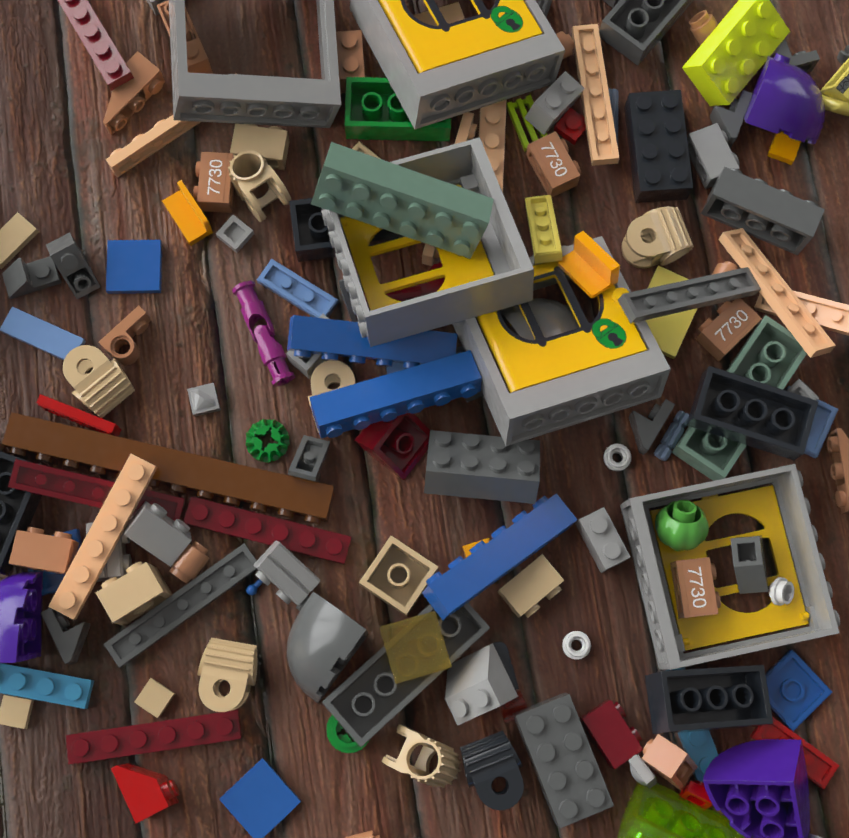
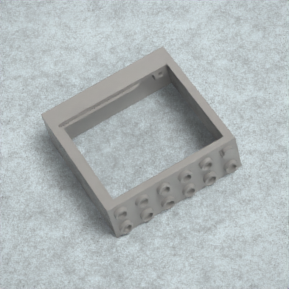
(254, 97)

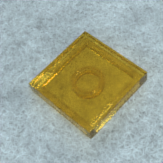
(415, 647)

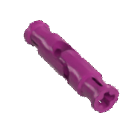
(269, 348)

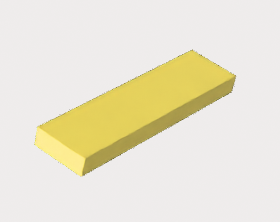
(543, 229)

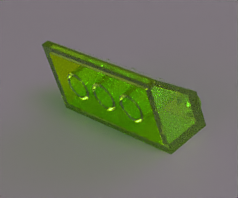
(665, 814)

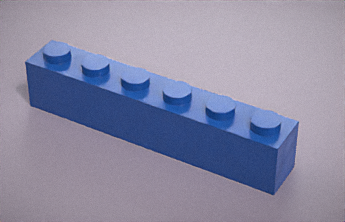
(343, 339)
(396, 394)
(499, 556)

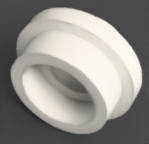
(620, 449)
(781, 591)
(585, 645)

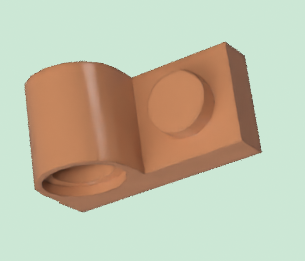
(122, 334)

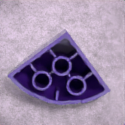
(786, 101)
(21, 617)
(762, 788)

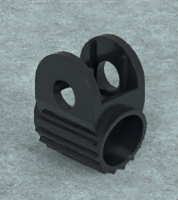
(490, 759)

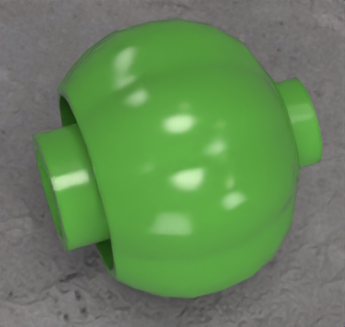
(681, 525)

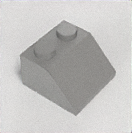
(477, 685)

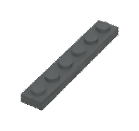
(688, 294)
(181, 606)

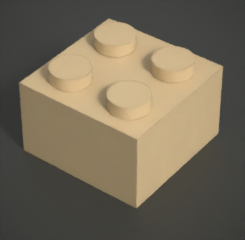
(398, 575)
(133, 593)

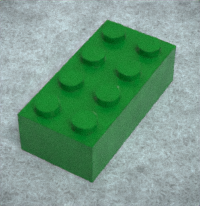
(377, 114)

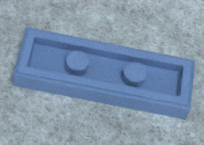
(297, 290)
(40, 333)

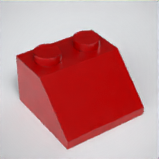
(145, 790)

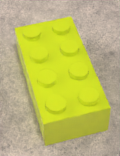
(736, 50)

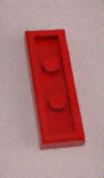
(78, 416)
(819, 766)

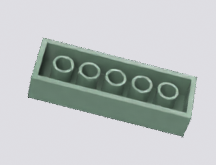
(402, 201)
(767, 357)

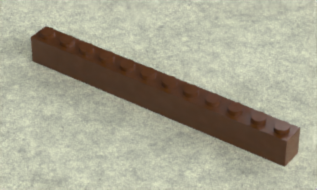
(175, 468)

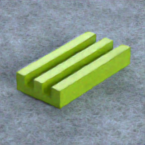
(528, 101)

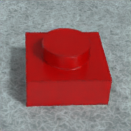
(571, 126)
(696, 793)

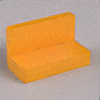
(187, 215)
(590, 266)

